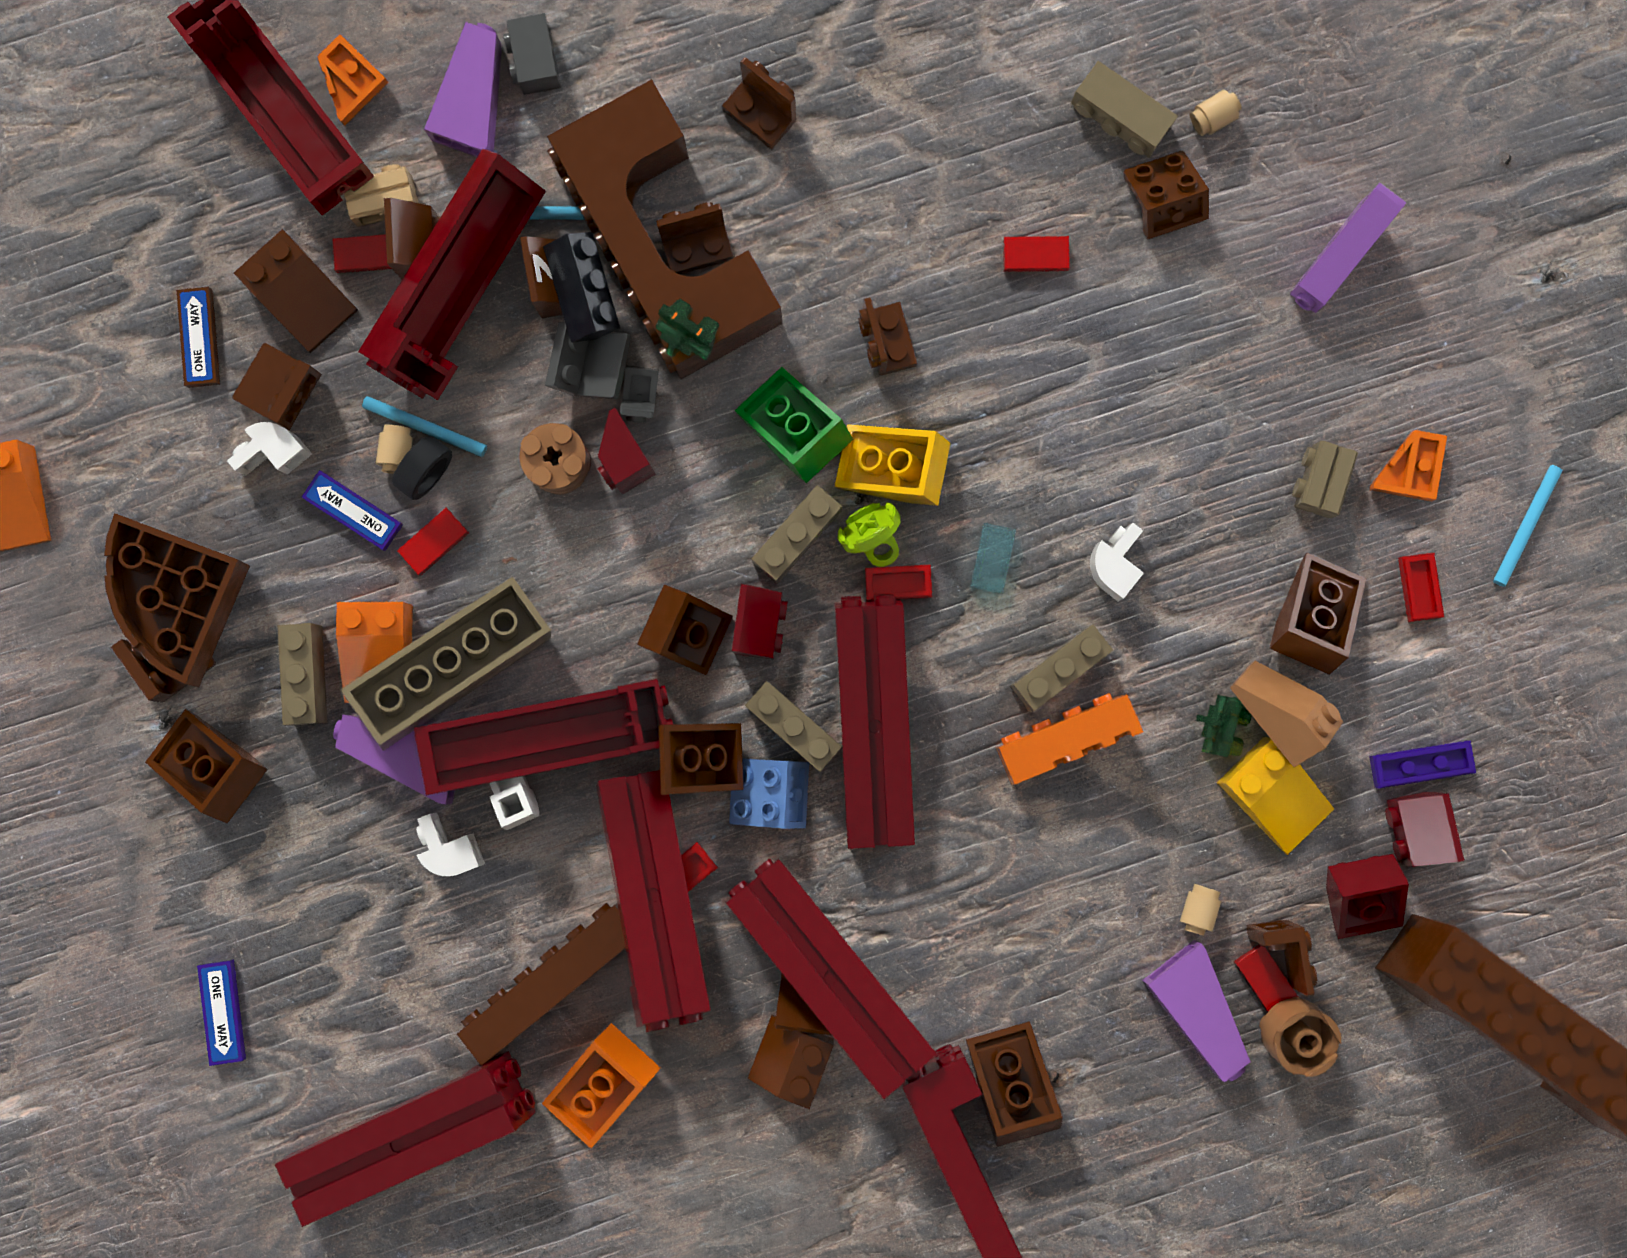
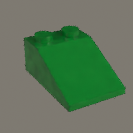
(794, 424)

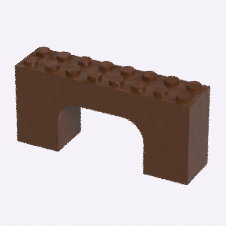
(603, 166)
(1516, 1015)

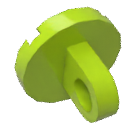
(869, 529)

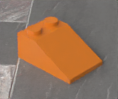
(21, 497)
(370, 634)
(601, 1085)

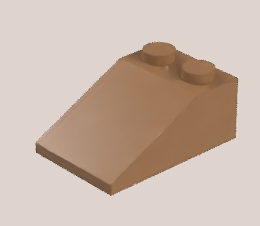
(1288, 712)

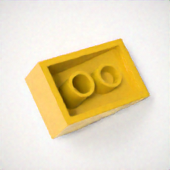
(894, 464)
(1276, 795)

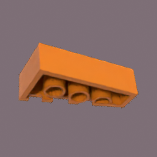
(1068, 738)

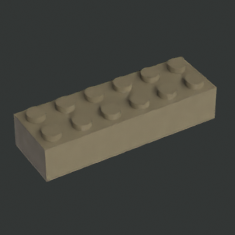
(447, 663)

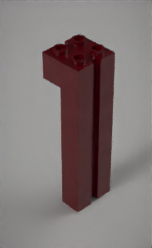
(272, 100)
(451, 276)
(874, 721)
(541, 737)
(652, 902)
(830, 977)
(933, 1095)
(407, 1139)

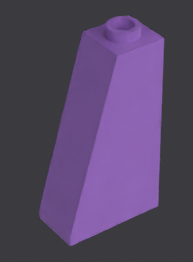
(468, 96)
(1347, 248)
(397, 761)
(1196, 1003)

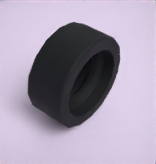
(422, 467)

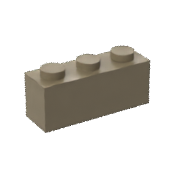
(1123, 109)
(797, 534)
(1061, 668)
(302, 674)
(793, 726)

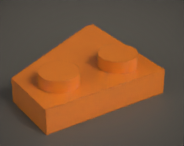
(349, 78)
(1414, 467)

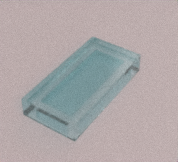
(993, 558)

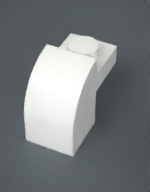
(271, 442)
(1110, 568)
(513, 802)
(443, 856)

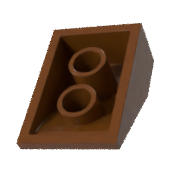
(295, 291)
(1319, 615)
(700, 758)
(206, 767)
(1014, 1084)

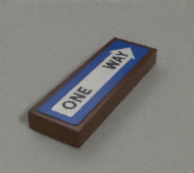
(198, 337)

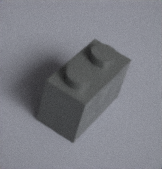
(533, 54)

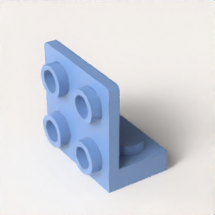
(771, 794)

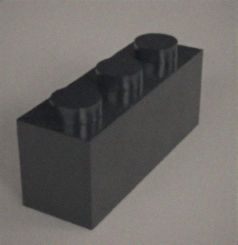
(581, 286)

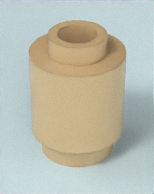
(1215, 113)
(392, 447)
(1201, 909)

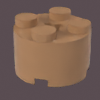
(538, 450)
(1300, 1037)

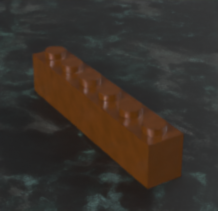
(545, 986)

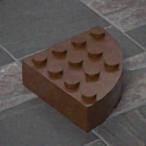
(169, 596)

